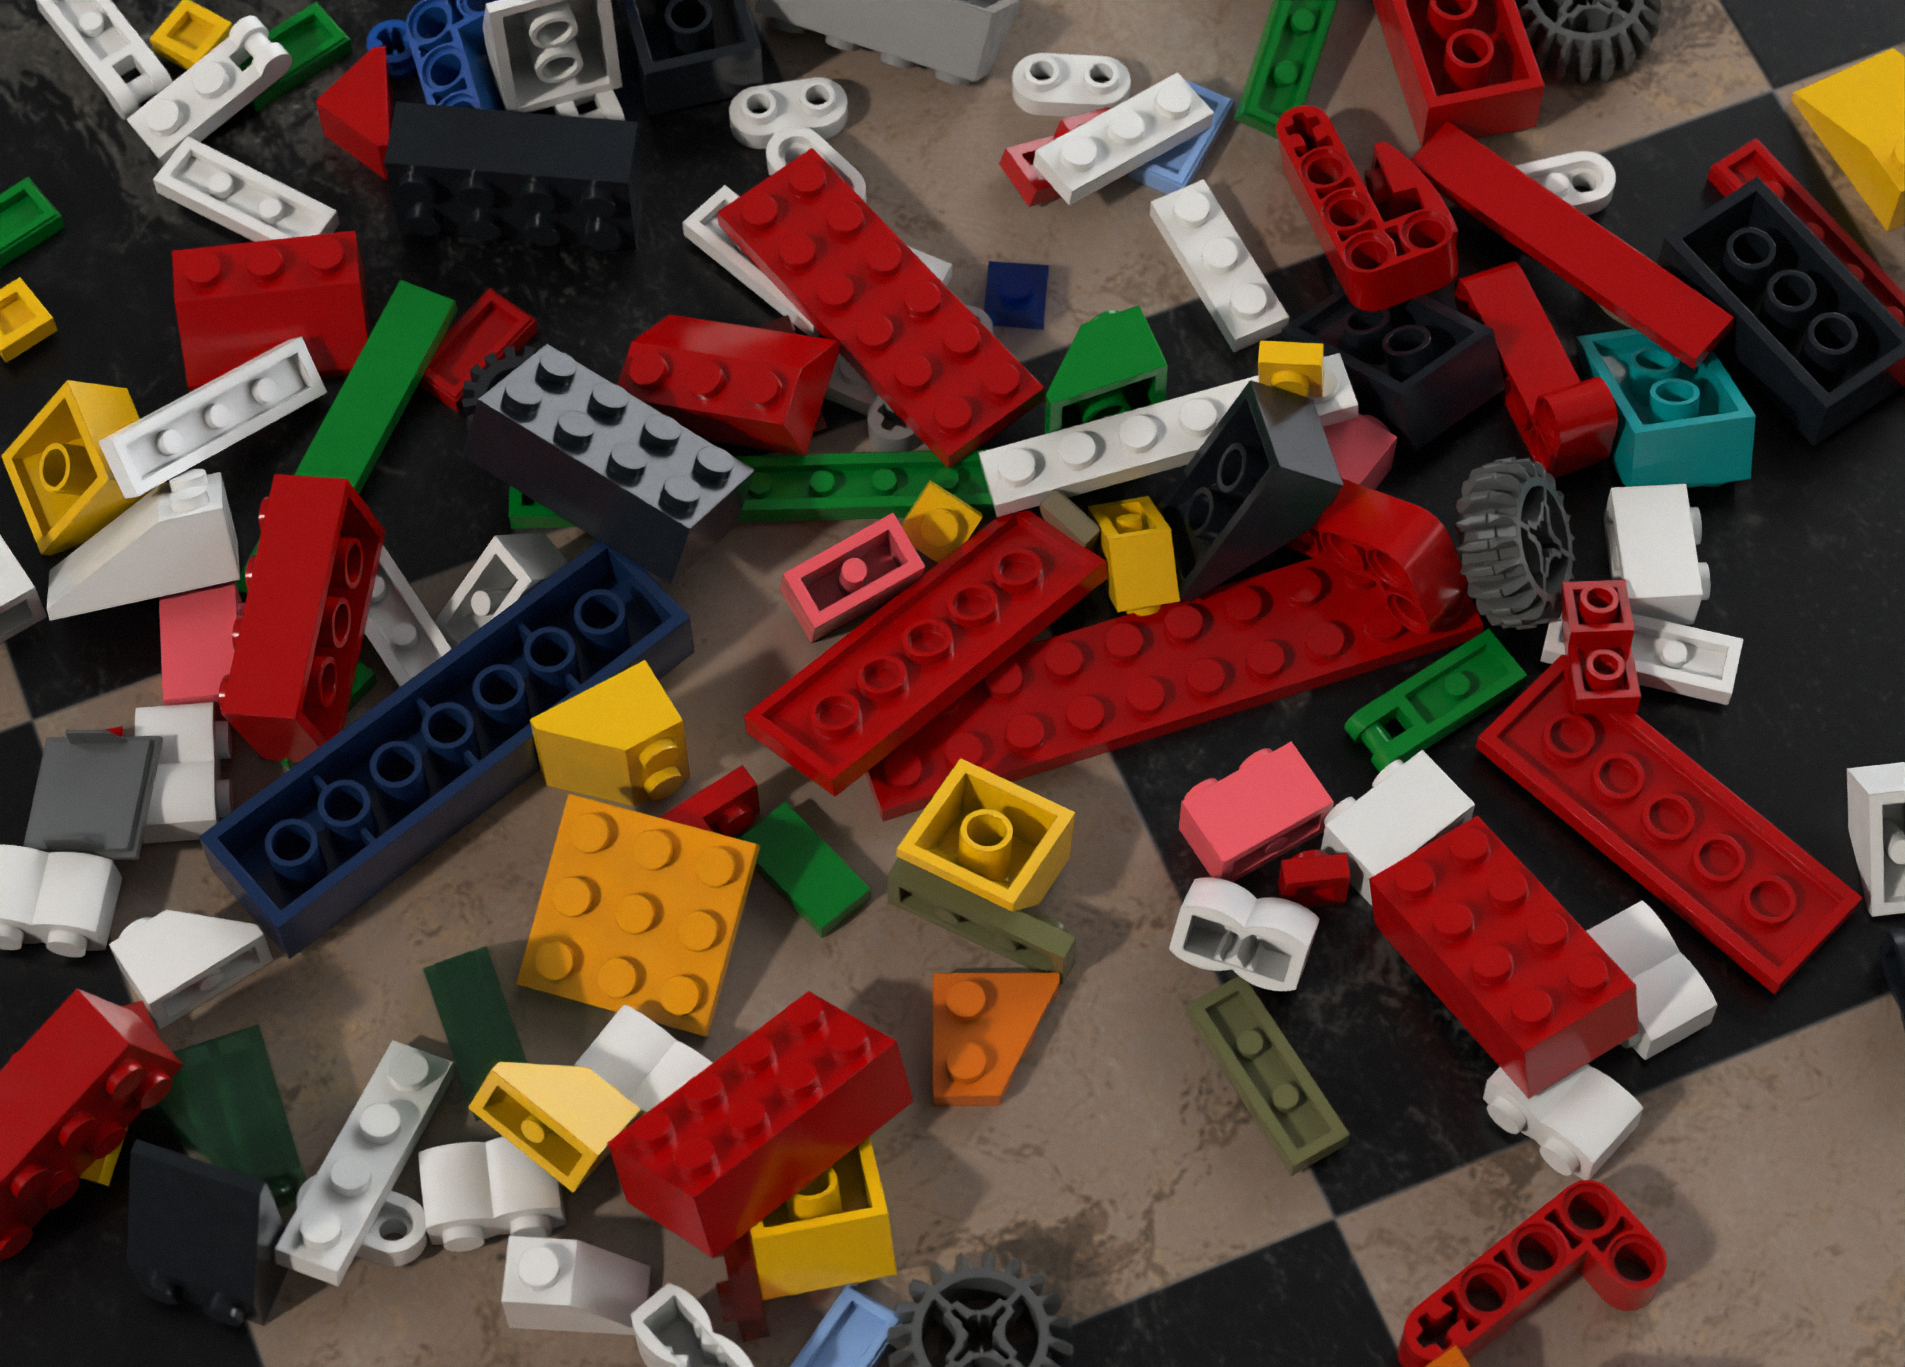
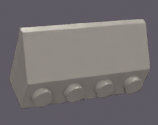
(945, 35)

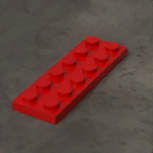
(882, 307)
(924, 649)
(1672, 828)

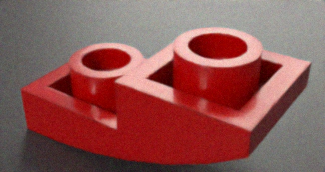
(1400, 185)
(1598, 647)

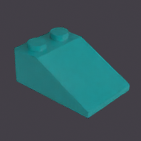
(1671, 418)

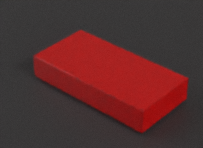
(483, 329)

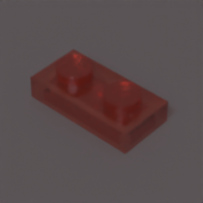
(741, 1293)

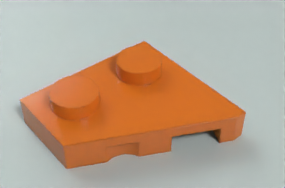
(984, 1031)

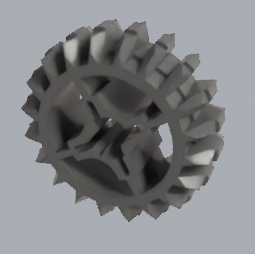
(1589, 34)
(1514, 542)
(1012, 1300)

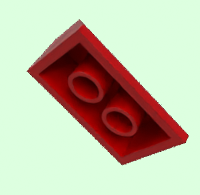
(262, 293)
(733, 381)

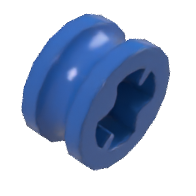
(392, 33)

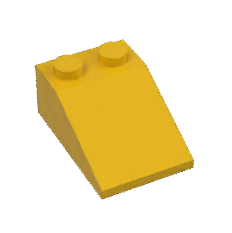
(1863, 128)
(827, 1231)

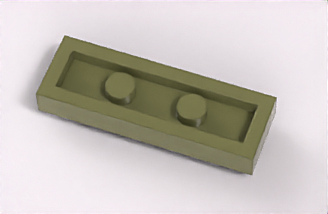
(1030, 941)
(1267, 1074)

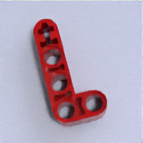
(1372, 258)
(1558, 416)
(1393, 545)
(1522, 1289)

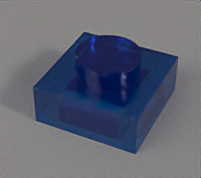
(1016, 294)

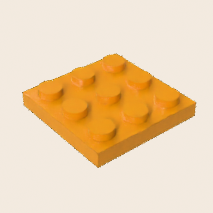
(638, 914)

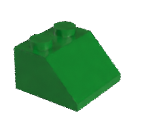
(1107, 371)

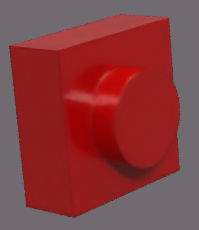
(1314, 879)

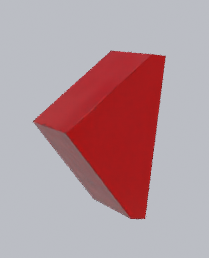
(360, 110)

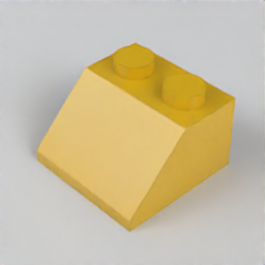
(62, 469)
(614, 741)
(991, 838)

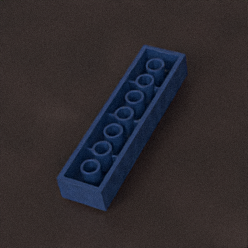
(438, 748)

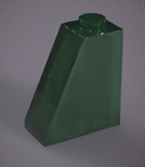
(473, 1017)
(234, 1113)

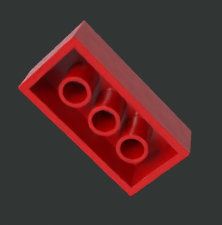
(1463, 65)
(302, 616)
(1504, 956)
(70, 1104)
(760, 1123)

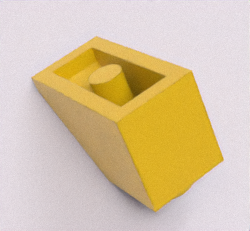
(1137, 555)
(554, 1115)

